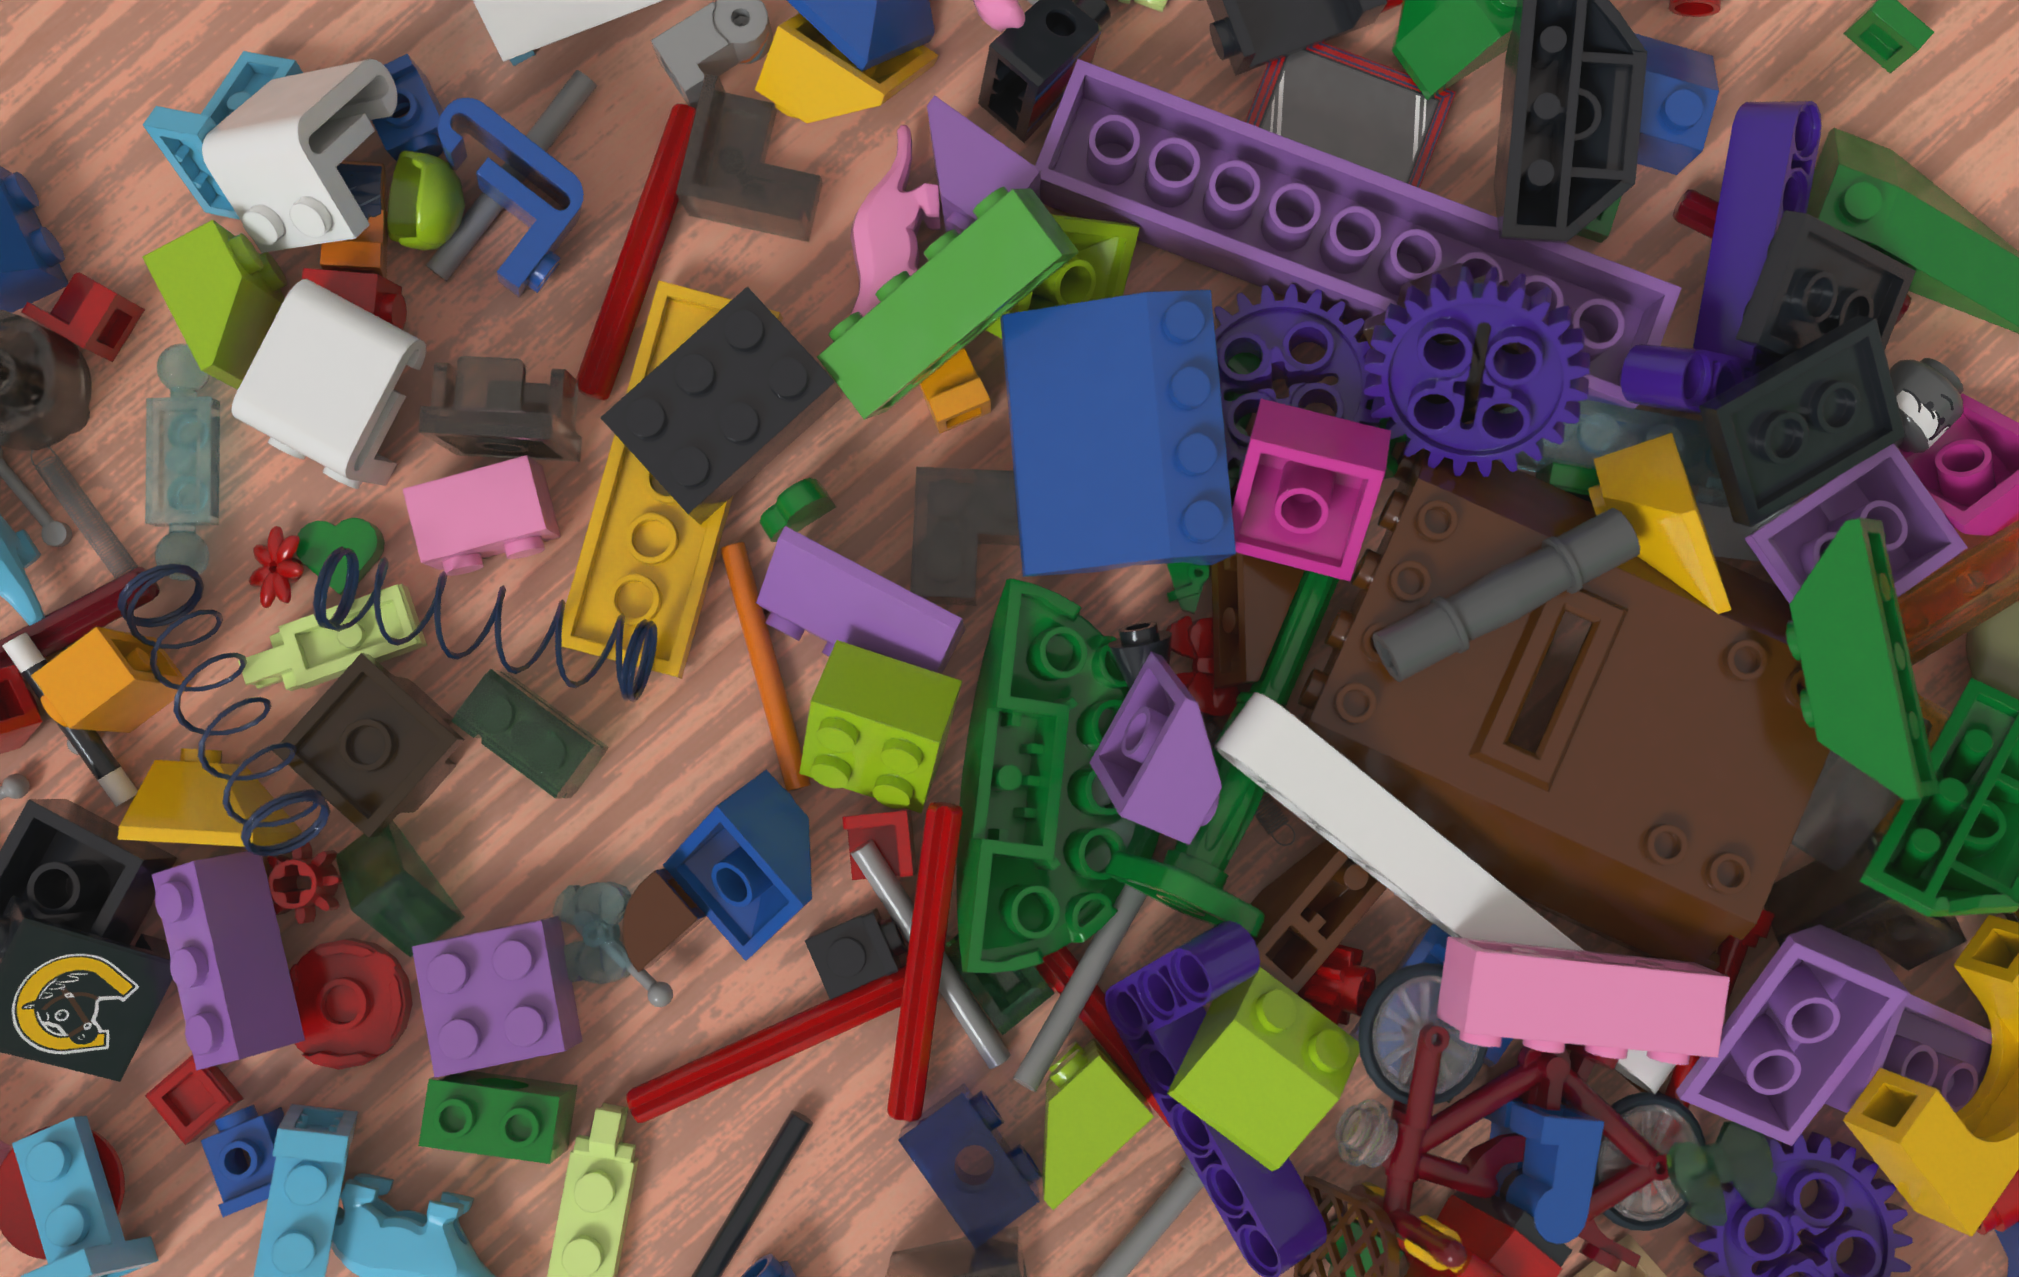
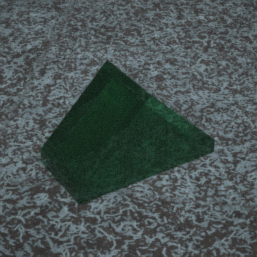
(395, 890)
(1004, 995)

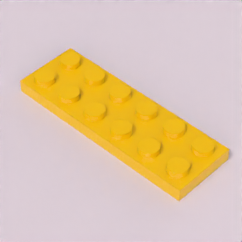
(640, 544)

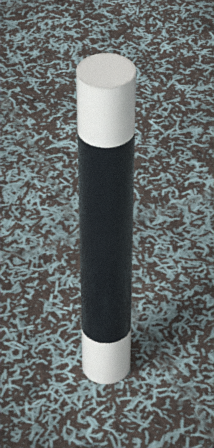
(85, 742)

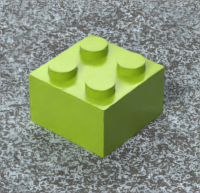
(878, 726)

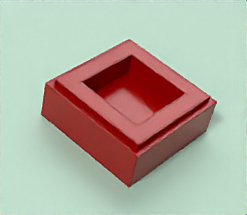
(193, 1099)

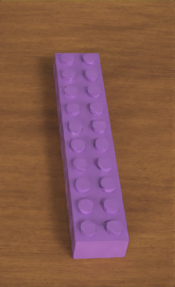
(1313, 219)

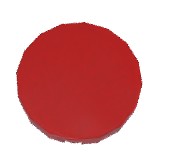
(350, 1002)

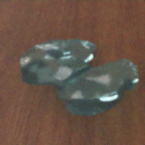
(599, 910)

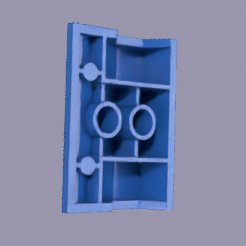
(1118, 434)

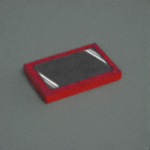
(1352, 110)

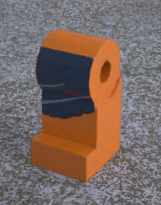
(370, 248)

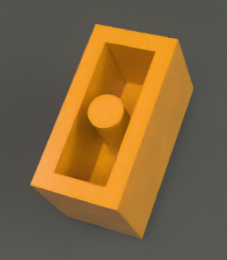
(106, 682)

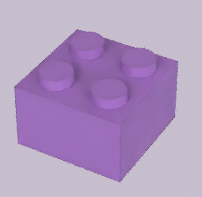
(496, 996)

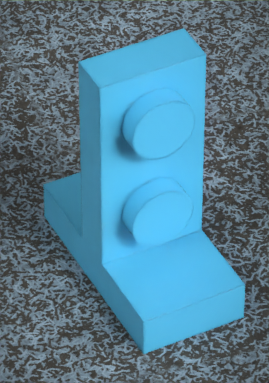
(182, 133)
(305, 1191)
(75, 1205)

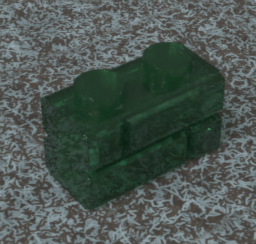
(530, 734)

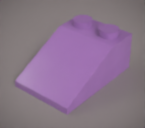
(1878, 489)
(1926, 1047)

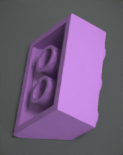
(846, 602)
(227, 958)
(1796, 1034)

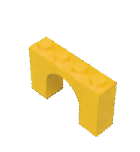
(1942, 1159)

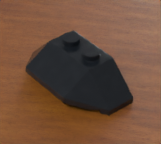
(1566, 118)

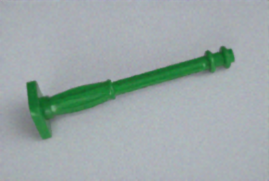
(1194, 874)

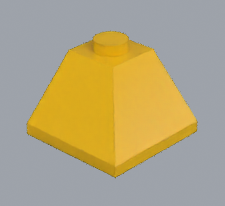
(818, 82)
(1658, 501)
(186, 805)

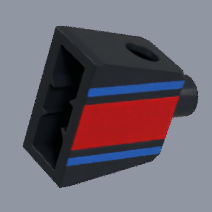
(1034, 63)

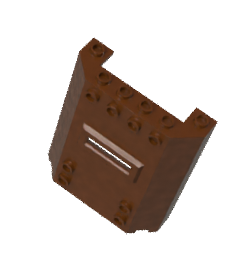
(1665, 758)

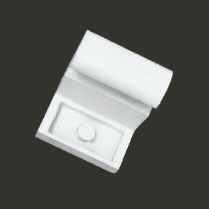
(283, 151)
(328, 384)

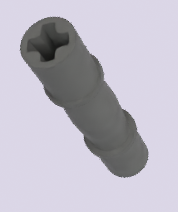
(1506, 594)

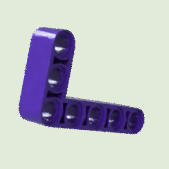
(1764, 174)
(1158, 1020)

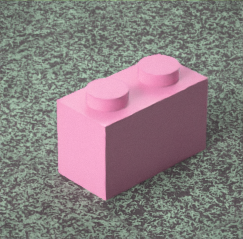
(482, 515)

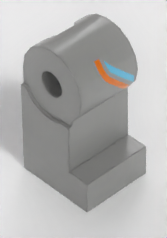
(713, 43)

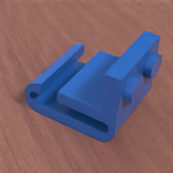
(534, 257)

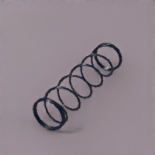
(178, 617)
(629, 688)

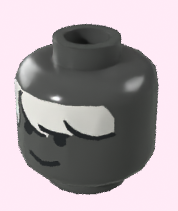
(1927, 401)

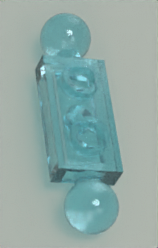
(182, 461)

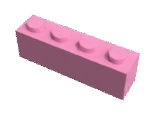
(1582, 1000)

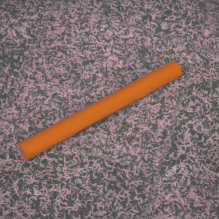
(764, 665)

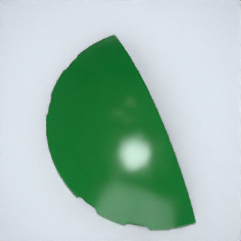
(1031, 803)

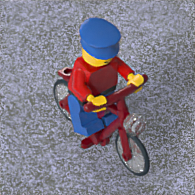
(1545, 1160)

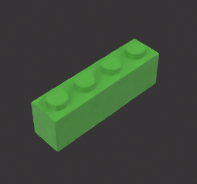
(947, 301)

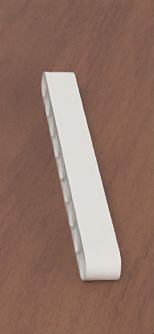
(1391, 842)

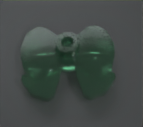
(1735, 1156)

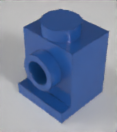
(419, 127)
(238, 1183)

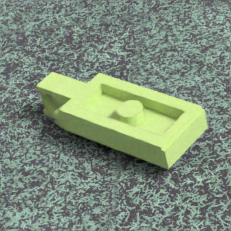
(312, 655)
(595, 1199)

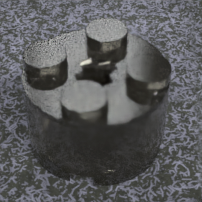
(41, 385)

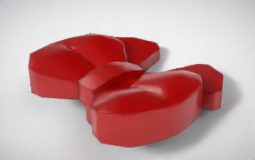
(1195, 642)

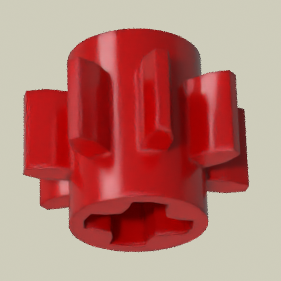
(323, 887)
(1340, 985)

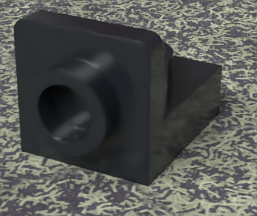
(856, 952)

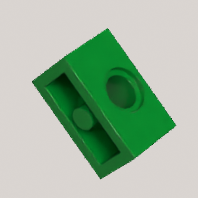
(498, 1116)

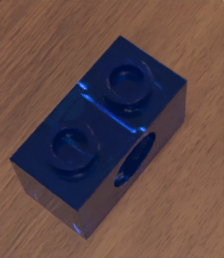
(977, 1202)

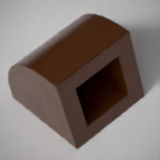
(657, 918)

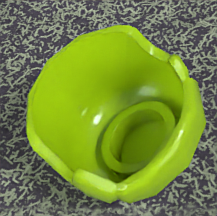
(424, 201)

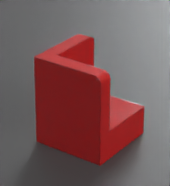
(90, 316)
(891, 834)

